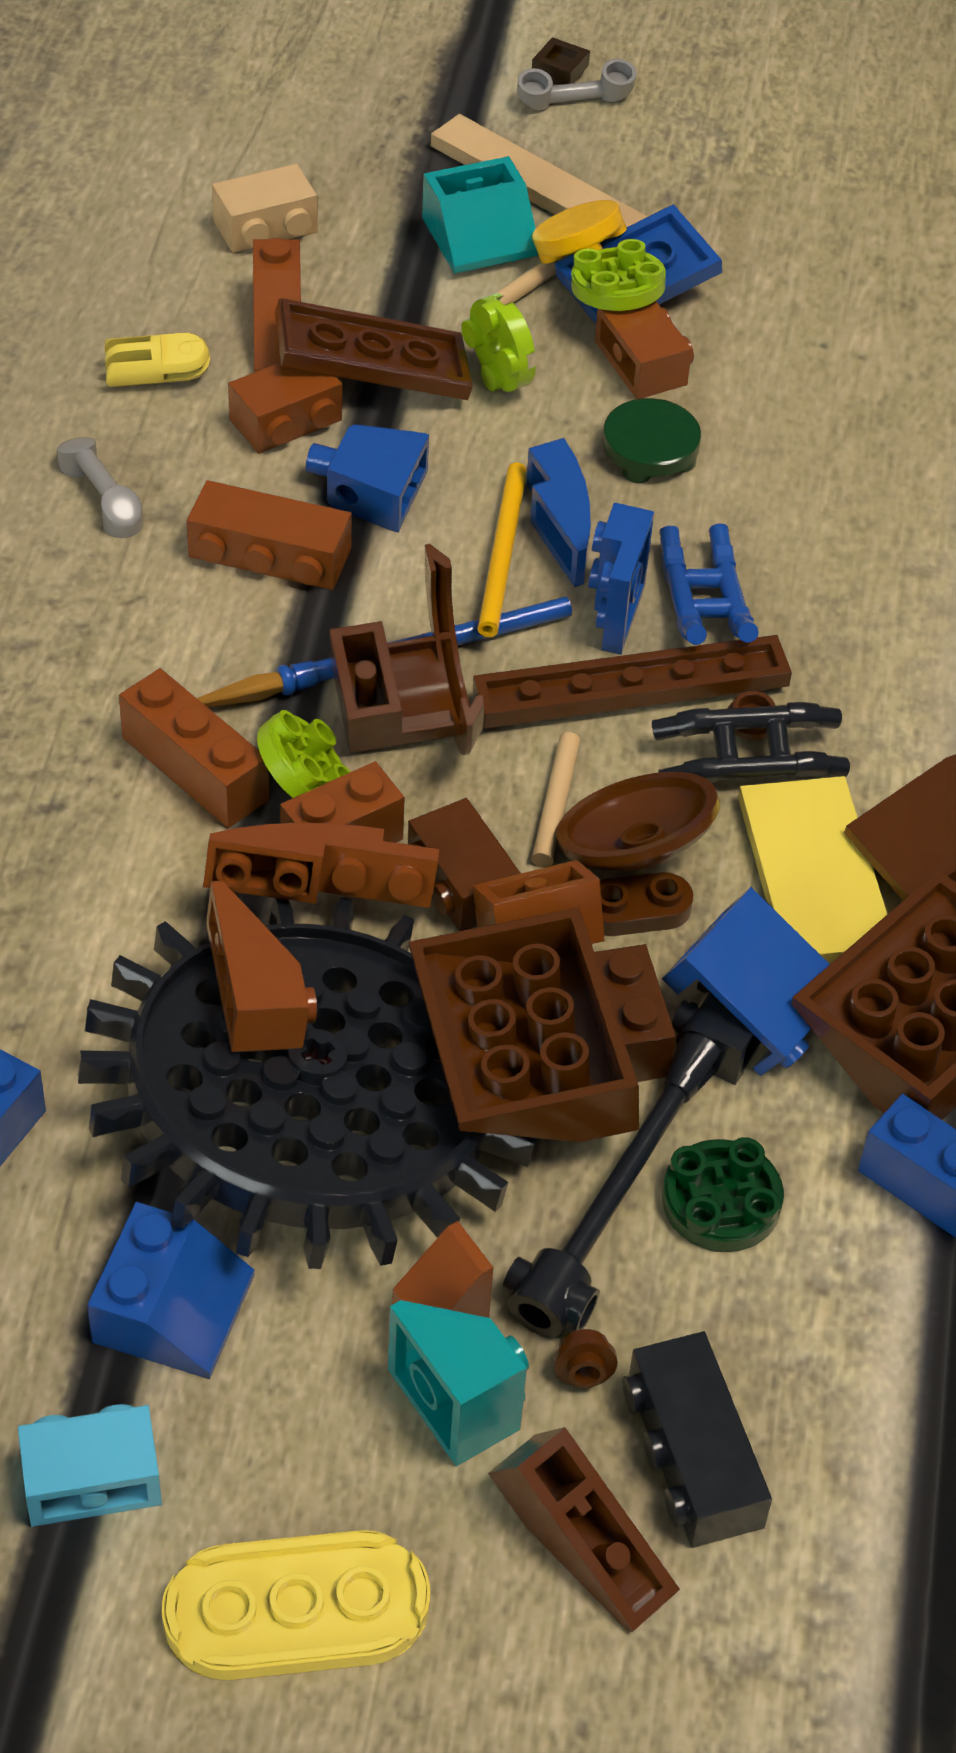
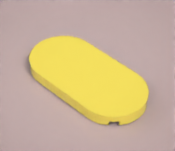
(295, 1605)

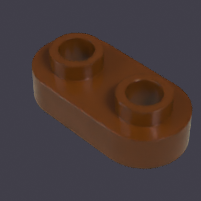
(643, 903)

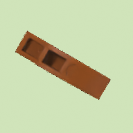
(312, 858)

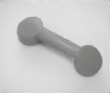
(616, 83)
(119, 504)

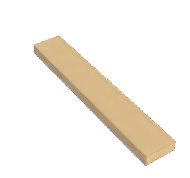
(546, 184)

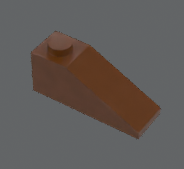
(584, 1526)

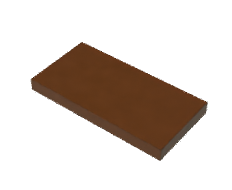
(372, 349)

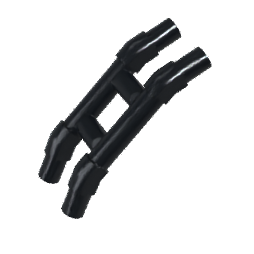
(775, 720)

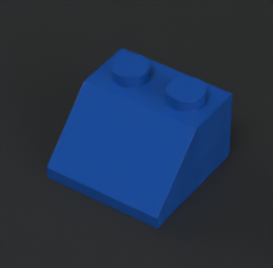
(168, 1293)

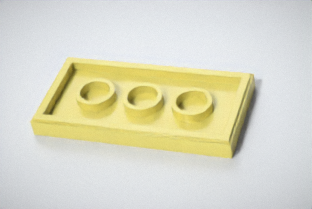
(808, 862)

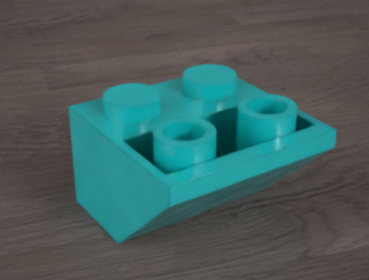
(479, 214)

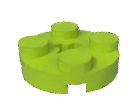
(500, 343)

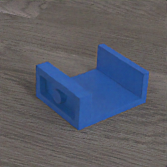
(754, 969)

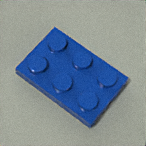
(672, 241)

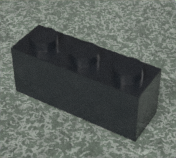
(696, 1440)

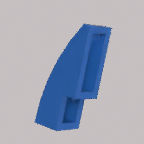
(560, 505)

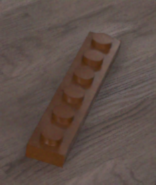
(632, 681)

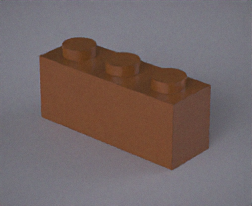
(269, 534)
(194, 747)

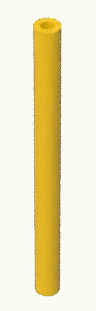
(502, 550)

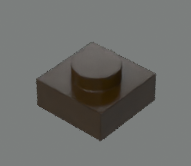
(562, 61)

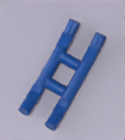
(722, 576)

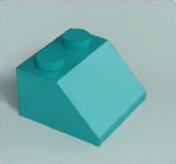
(458, 1375)

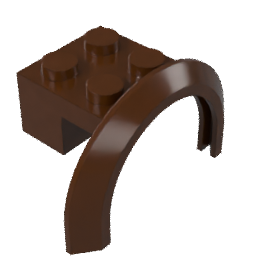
(409, 686)

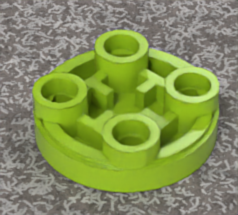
(618, 277)
(299, 752)

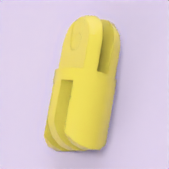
(155, 359)

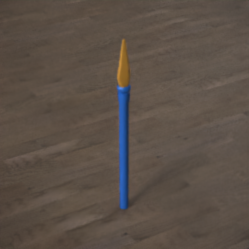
(310, 673)

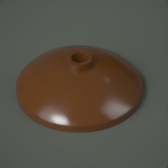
(639, 821)

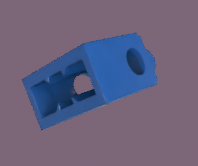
(373, 472)

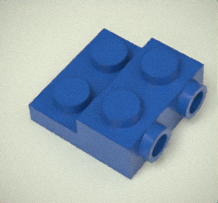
(620, 571)

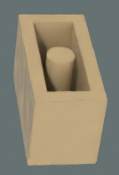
(265, 207)

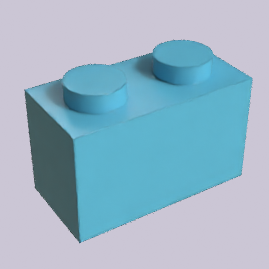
(89, 1464)

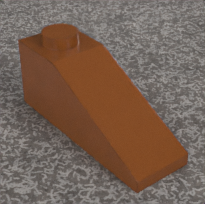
(274, 277)
(256, 978)

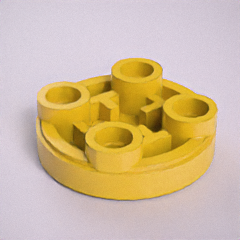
(578, 229)

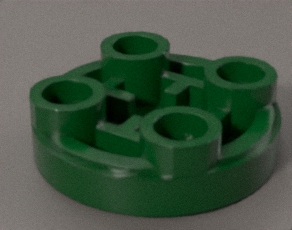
(651, 438)
(722, 1194)

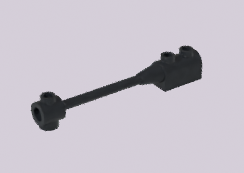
(555, 1286)

